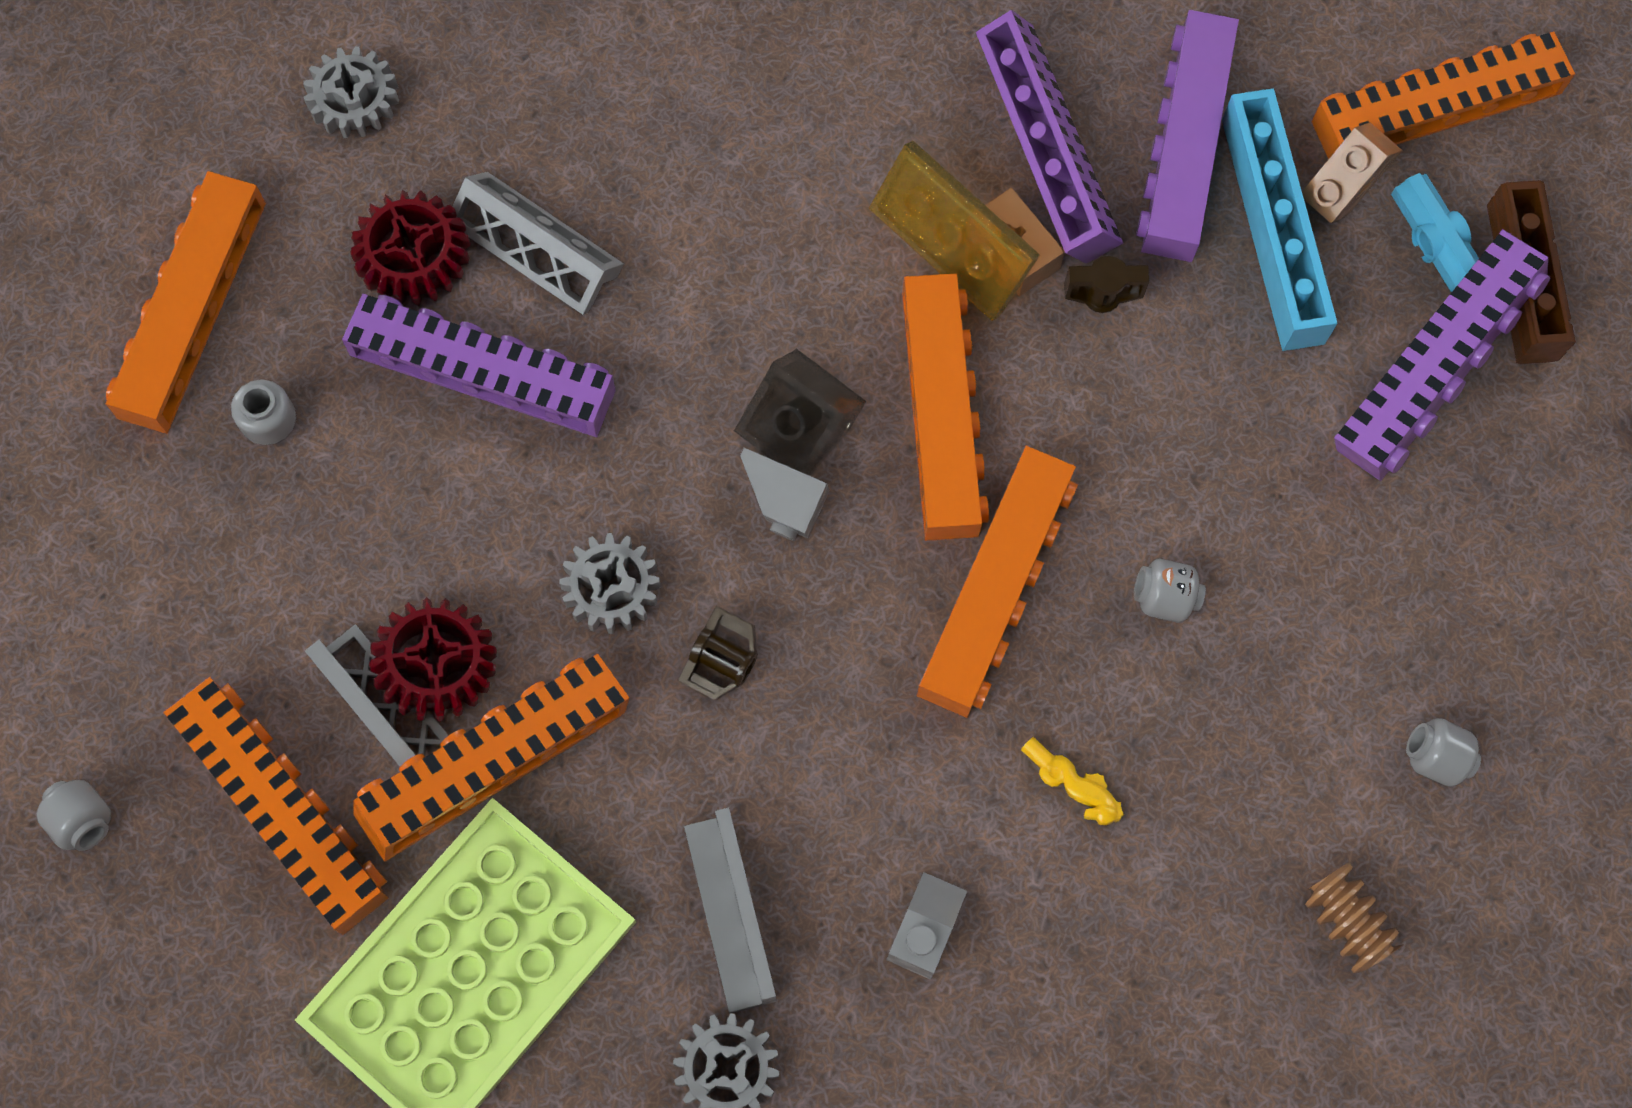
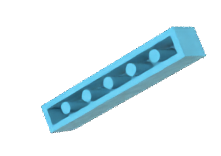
(1278, 220)

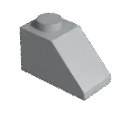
(785, 495)
(927, 925)

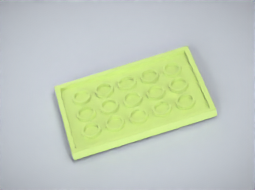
(466, 968)

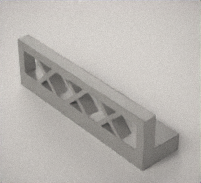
(542, 229)
(360, 703)
(730, 913)

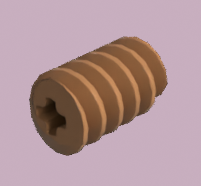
(1353, 919)

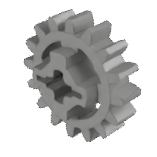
(372, 93)
(591, 574)
(713, 1050)

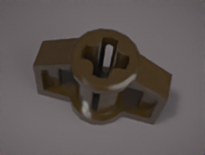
(1106, 277)
(702, 654)

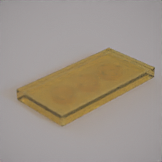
(953, 230)

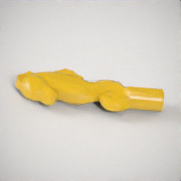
(1087, 790)

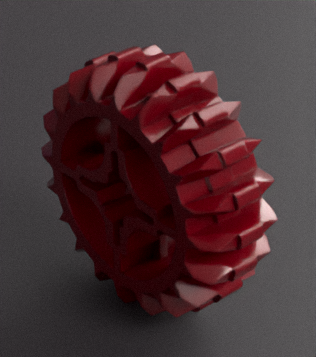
(439, 229)
(414, 659)

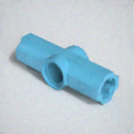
(1437, 231)

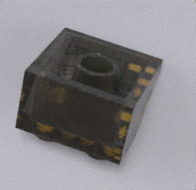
(799, 413)

